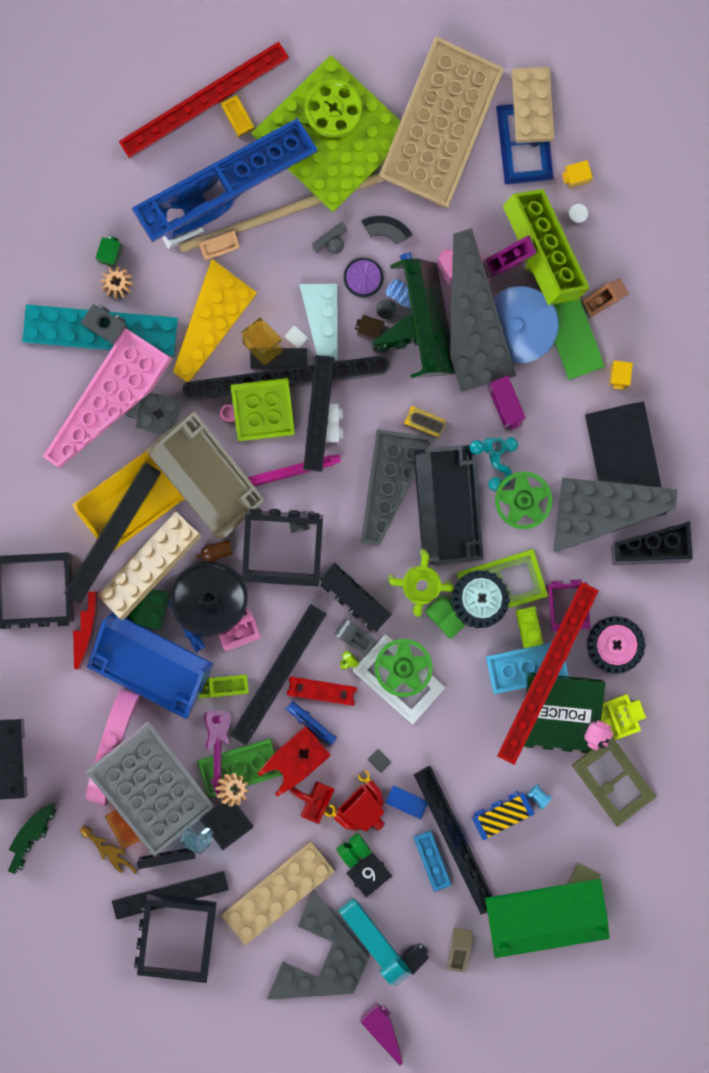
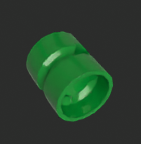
(353, 850)

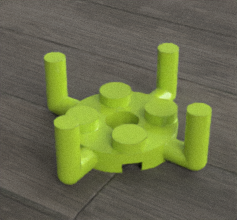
(418, 573)

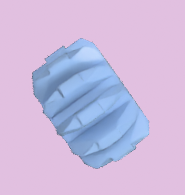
(399, 293)

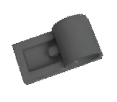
(355, 637)

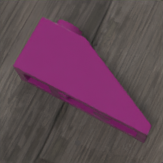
(511, 257)
(381, 1028)

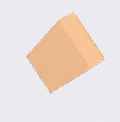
(219, 244)

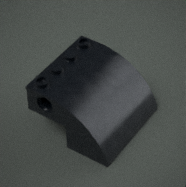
(12, 780)

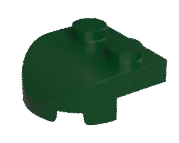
(151, 610)

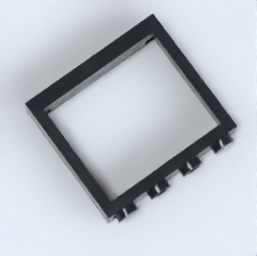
(274, 577)
(43, 621)
(178, 903)

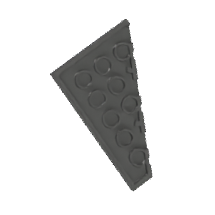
(598, 508)

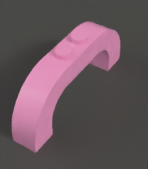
(114, 733)

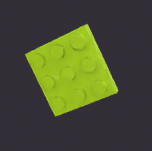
(262, 409)

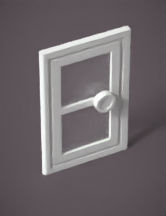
(409, 707)

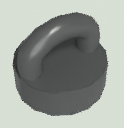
(386, 309)

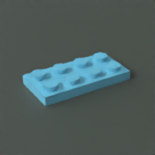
(509, 668)

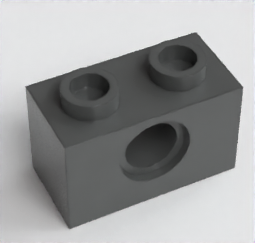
(93, 322)

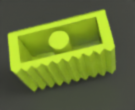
(529, 627)

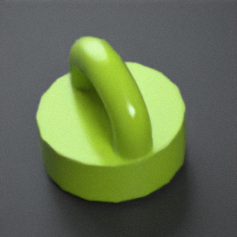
(350, 659)

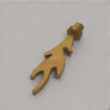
(111, 850)

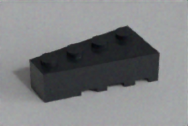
(656, 547)
(355, 597)

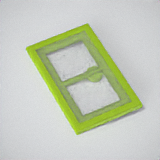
(519, 574)

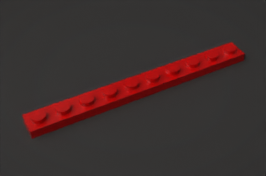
(203, 100)
(547, 673)

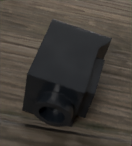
(415, 957)

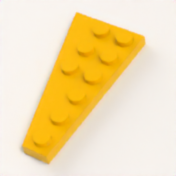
(216, 311)

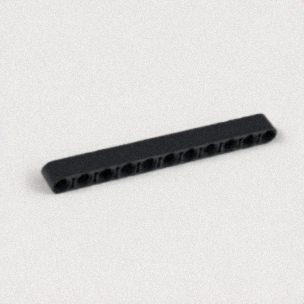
(295, 373)

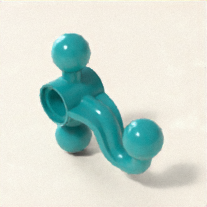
(509, 445)

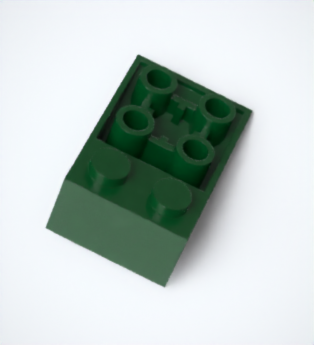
(397, 336)

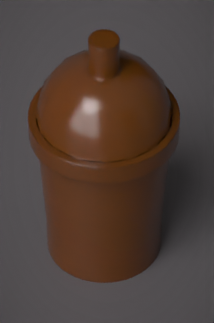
(215, 551)

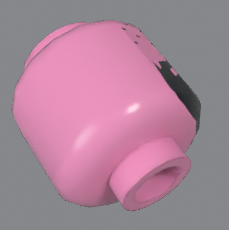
(598, 735)

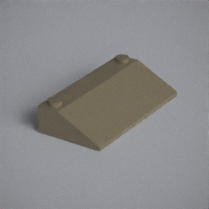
(205, 475)

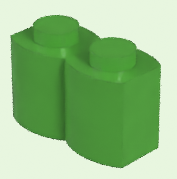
(443, 616)

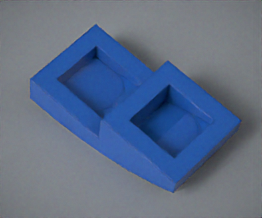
(406, 802)

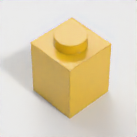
(577, 174)
(620, 375)

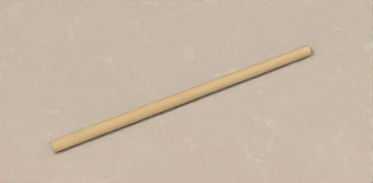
(269, 216)

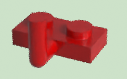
(315, 802)

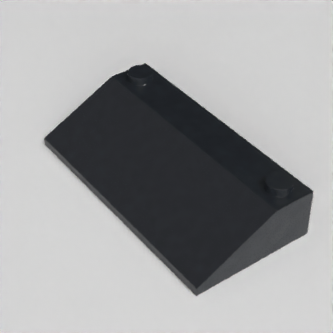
(623, 446)
(448, 504)

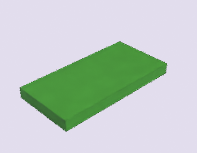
(576, 341)
(243, 761)

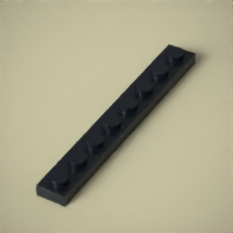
(112, 532)
(278, 674)
(454, 837)

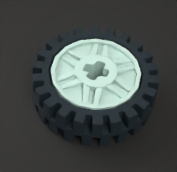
(494, 601)

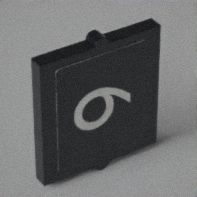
(369, 874)

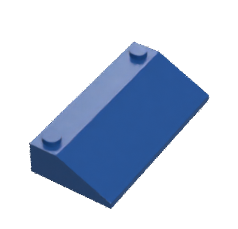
(149, 665)

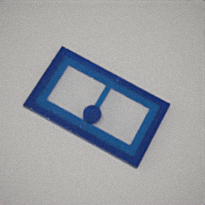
(521, 160)

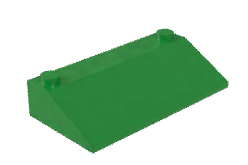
(547, 918)

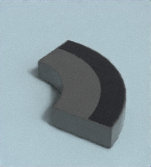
(386, 227)

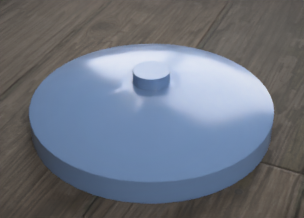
(527, 322)

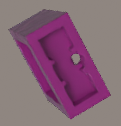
(506, 403)
(556, 585)

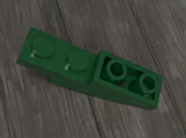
(33, 829)

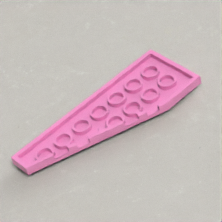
(118, 385)

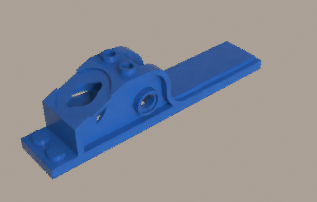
(237, 175)

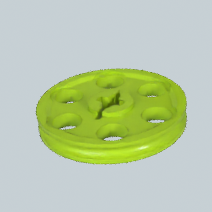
(331, 100)

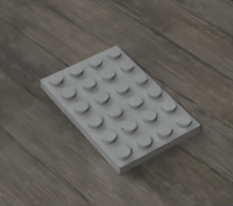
(150, 788)

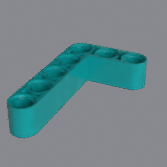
(393, 967)

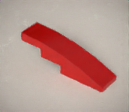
(83, 638)

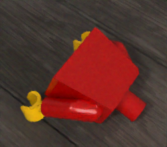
(361, 809)

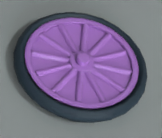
(363, 277)

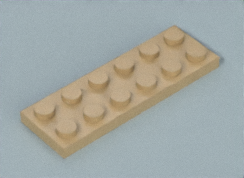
(149, 565)
(278, 893)

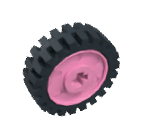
(616, 629)

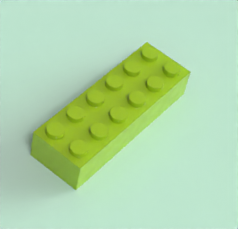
(555, 262)

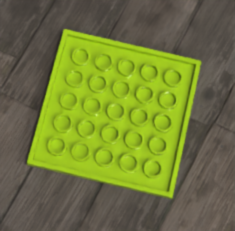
(343, 161)

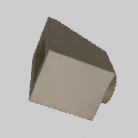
(459, 949)

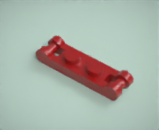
(321, 691)

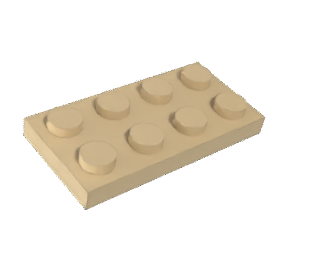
(532, 104)

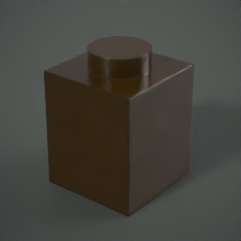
(369, 327)

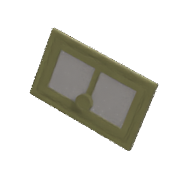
(614, 782)

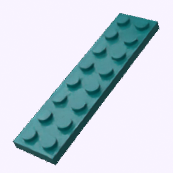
(63, 328)

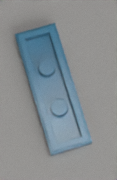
(432, 860)

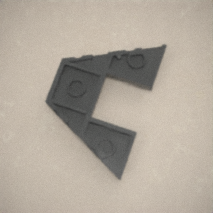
(341, 967)

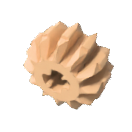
(121, 276)
(229, 796)

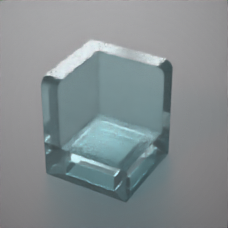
(196, 842)

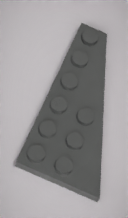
(389, 480)

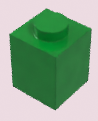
(109, 251)

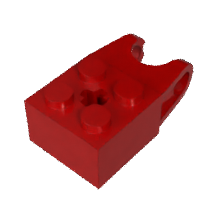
(290, 765)

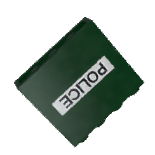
(567, 713)

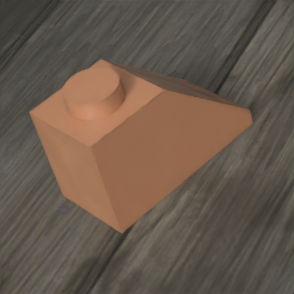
(605, 297)

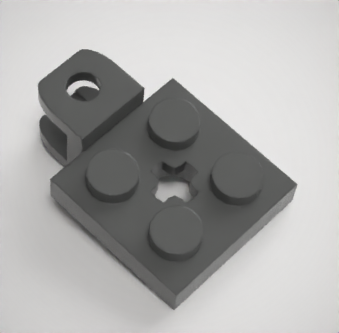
(145, 409)

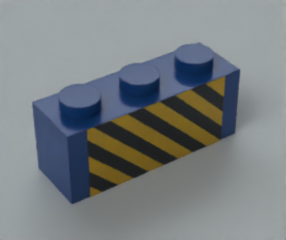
(502, 815)

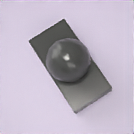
(331, 240)

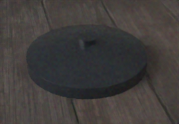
(208, 599)

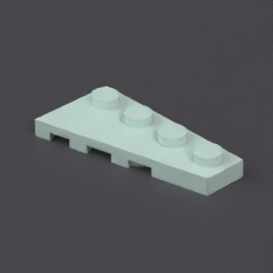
(321, 310)

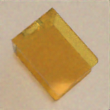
(262, 341)

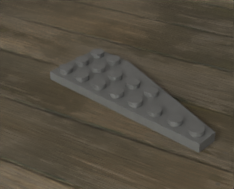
(477, 337)

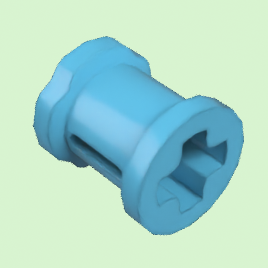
(539, 796)

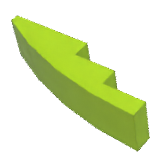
(225, 686)

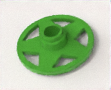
(523, 500)
(403, 667)

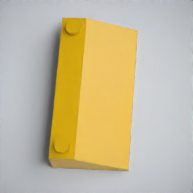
(101, 502)

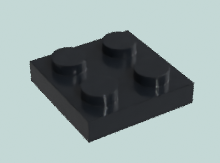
(227, 824)

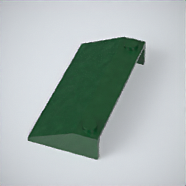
(428, 317)

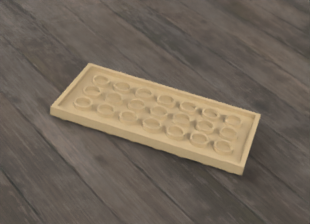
(441, 122)

